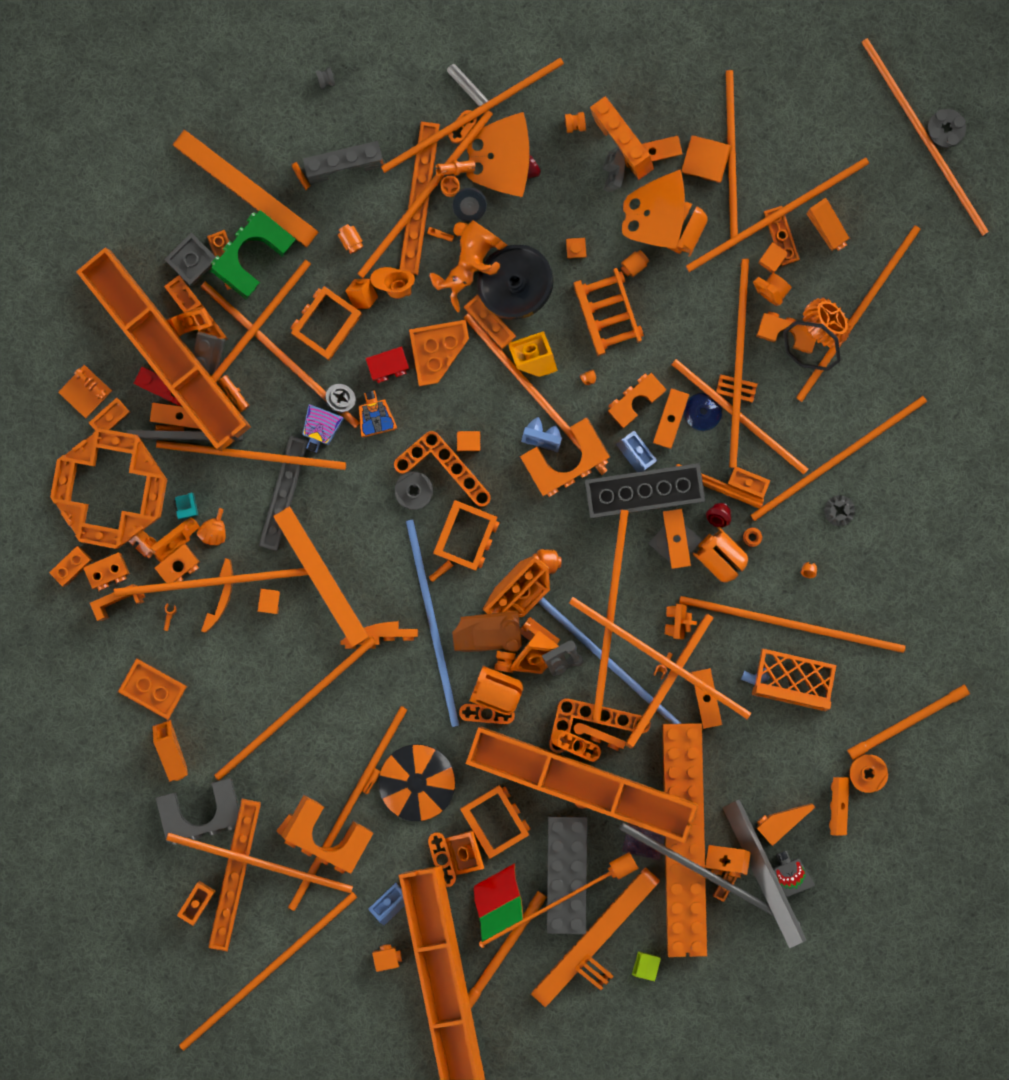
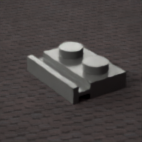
(208, 351)

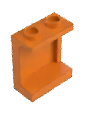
(98, 606)

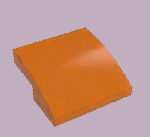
(706, 159)

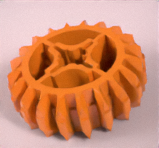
(828, 314)

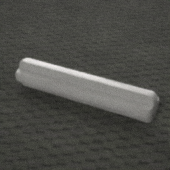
(467, 85)

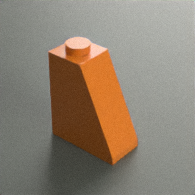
(828, 225)
(169, 751)

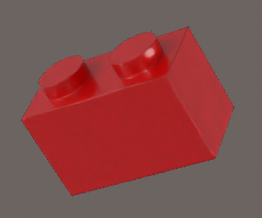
(387, 364)

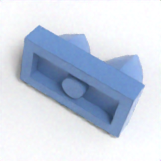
(535, 436)

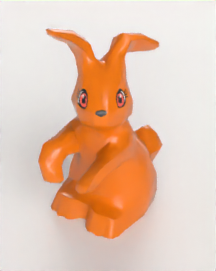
(474, 244)

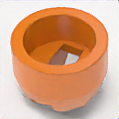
(588, 377)
(809, 570)

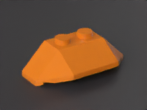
(520, 588)

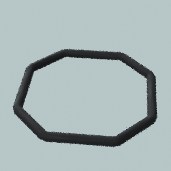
(813, 325)

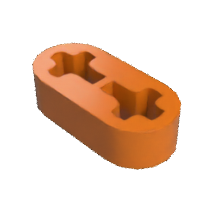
(465, 129)

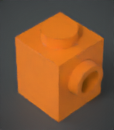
(386, 958)

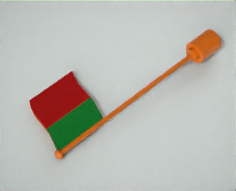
(501, 904)

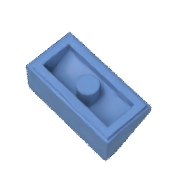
(636, 452)
(388, 904)

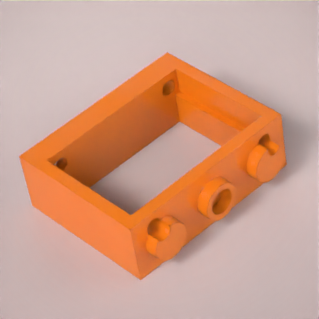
(341, 335)
(485, 544)
(513, 810)

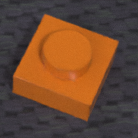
(576, 248)

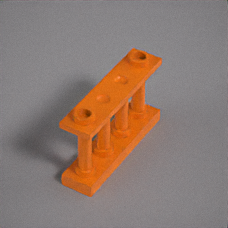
(594, 325)

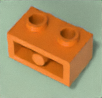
(106, 570)

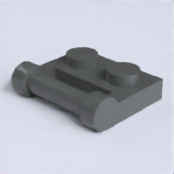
(556, 661)

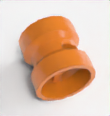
(575, 122)
(450, 186)
(504, 661)

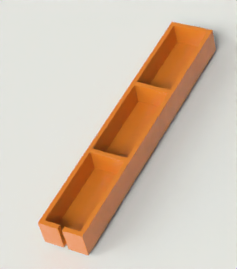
(163, 349)
(582, 784)
(683, 886)
(441, 974)

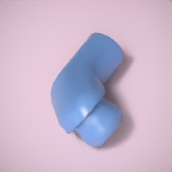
(751, 678)

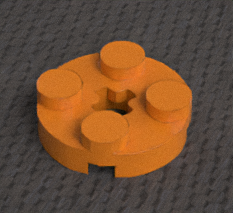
(879, 772)

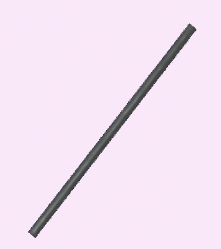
(696, 868)

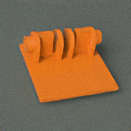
(85, 391)

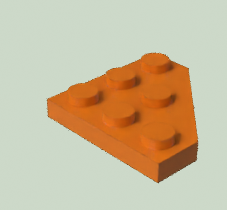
(436, 349)

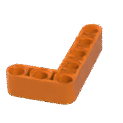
(447, 464)
(575, 713)

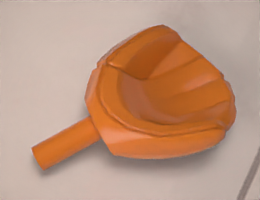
(213, 530)

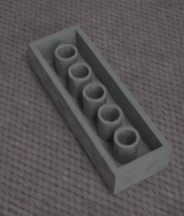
(645, 490)
(566, 874)

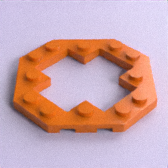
(141, 464)

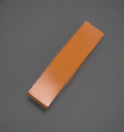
(187, 301)

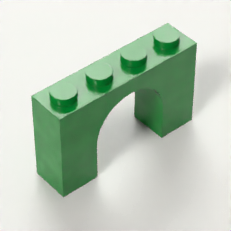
(260, 229)

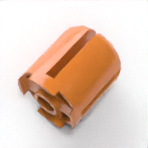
(692, 231)
(715, 562)
(497, 691)

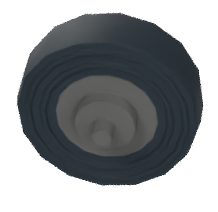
(469, 204)

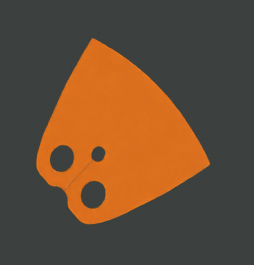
(510, 146)
(666, 205)

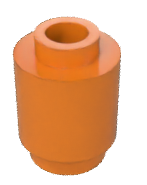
(350, 238)
(634, 263)

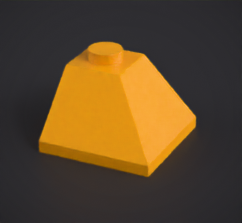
(533, 355)

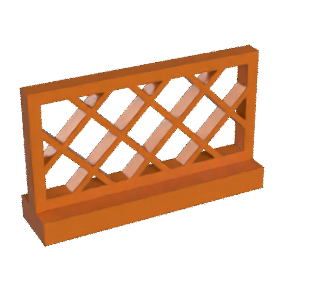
(791, 696)

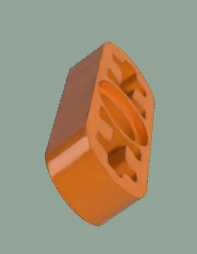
(481, 719)
(583, 745)
(442, 844)

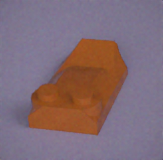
(488, 632)

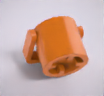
(772, 289)

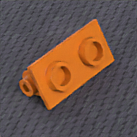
(145, 545)
(531, 627)

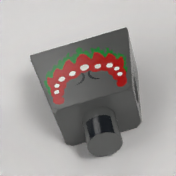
(791, 874)

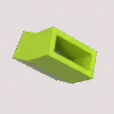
(646, 966)

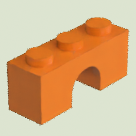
(772, 325)
(648, 387)

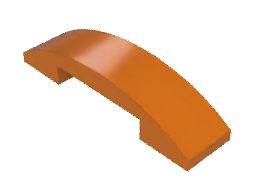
(190, 321)
(211, 619)

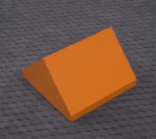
(531, 657)
(464, 852)

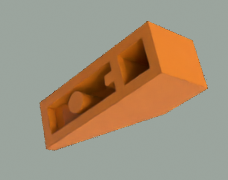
(780, 823)

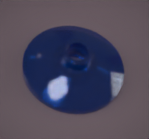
(696, 419)

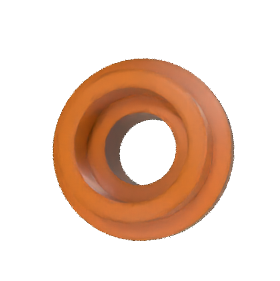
(757, 541)

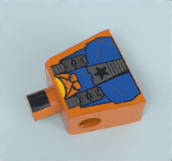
(375, 416)

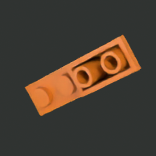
(387, 630)

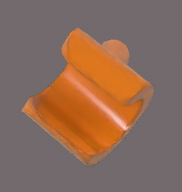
(168, 617)
(662, 668)

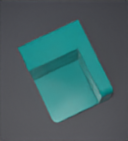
(186, 506)

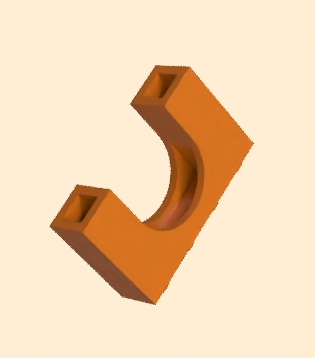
(613, 124)
(592, 454)
(343, 856)

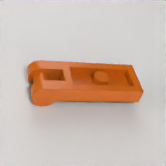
(597, 736)

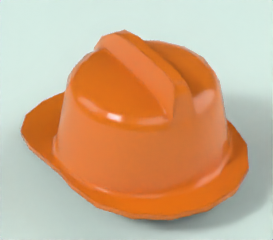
(393, 281)

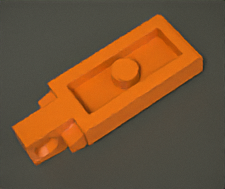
(174, 539)

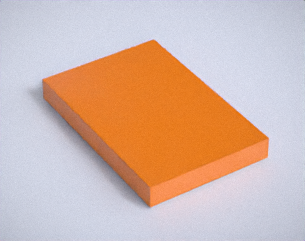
(152, 689)

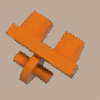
(682, 621)

